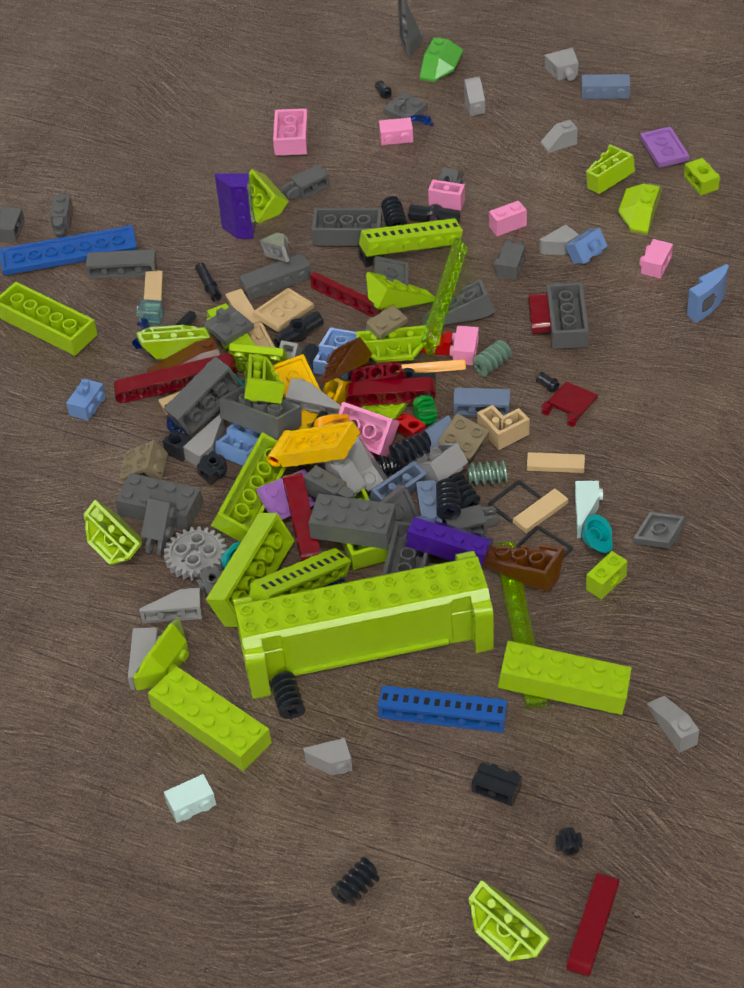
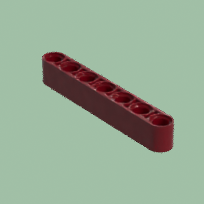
(164, 380)

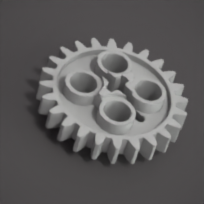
(193, 552)

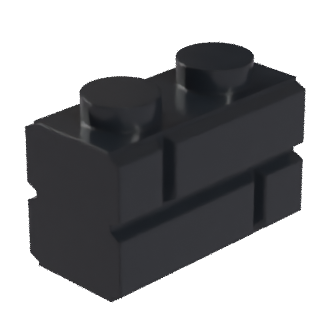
(497, 783)

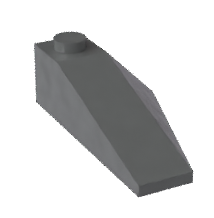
(409, 32)
(469, 305)

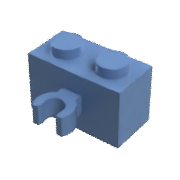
(586, 245)
(86, 399)

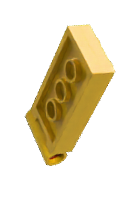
(297, 369)
(313, 445)

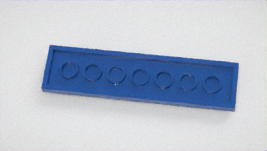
(65, 249)

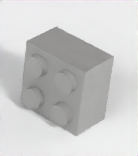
(442, 461)

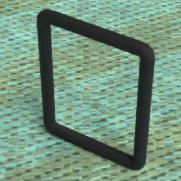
(490, 503)
(570, 548)

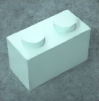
(190, 798)

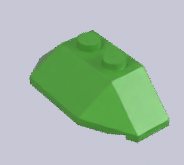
(440, 59)

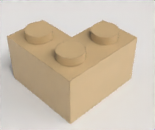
(504, 429)

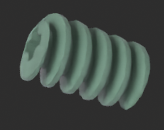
(491, 357)
(487, 473)

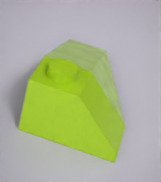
(388, 293)

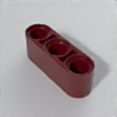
(539, 313)
(385, 369)

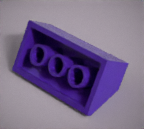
(236, 204)
(446, 540)

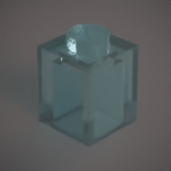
(151, 310)

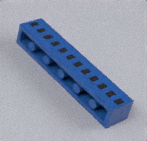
(442, 709)

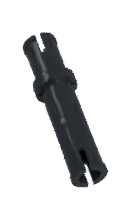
(209, 284)

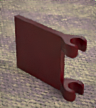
(571, 400)

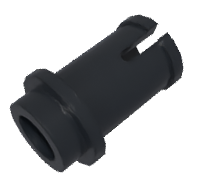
(385, 91)
(550, 383)

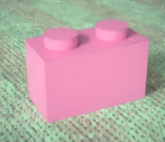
(396, 131)
(446, 194)
(507, 218)
(656, 258)
(465, 343)

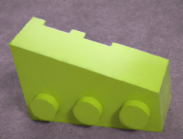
(609, 169)
(262, 381)

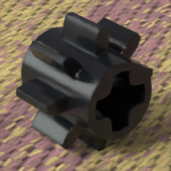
(568, 841)

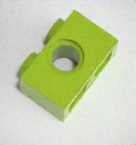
(701, 176)
(606, 575)

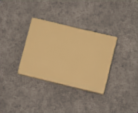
(283, 309)

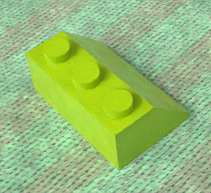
(266, 197)

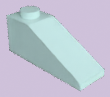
(586, 501)

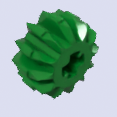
(425, 409)

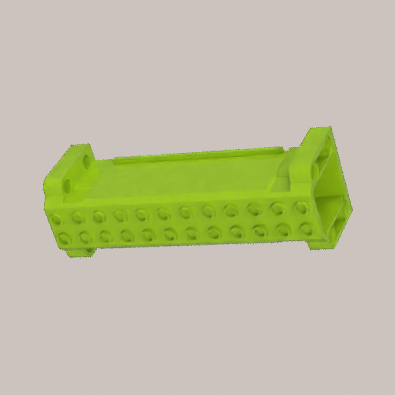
(365, 620)

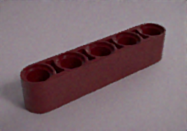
(388, 391)
(300, 515)
(593, 924)

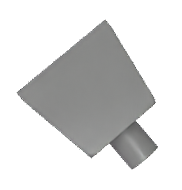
(562, 64)

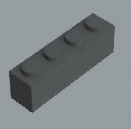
(120, 263)
(275, 277)

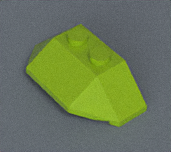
(640, 206)
(168, 340)
(397, 346)
(110, 534)
(163, 657)
(506, 924)

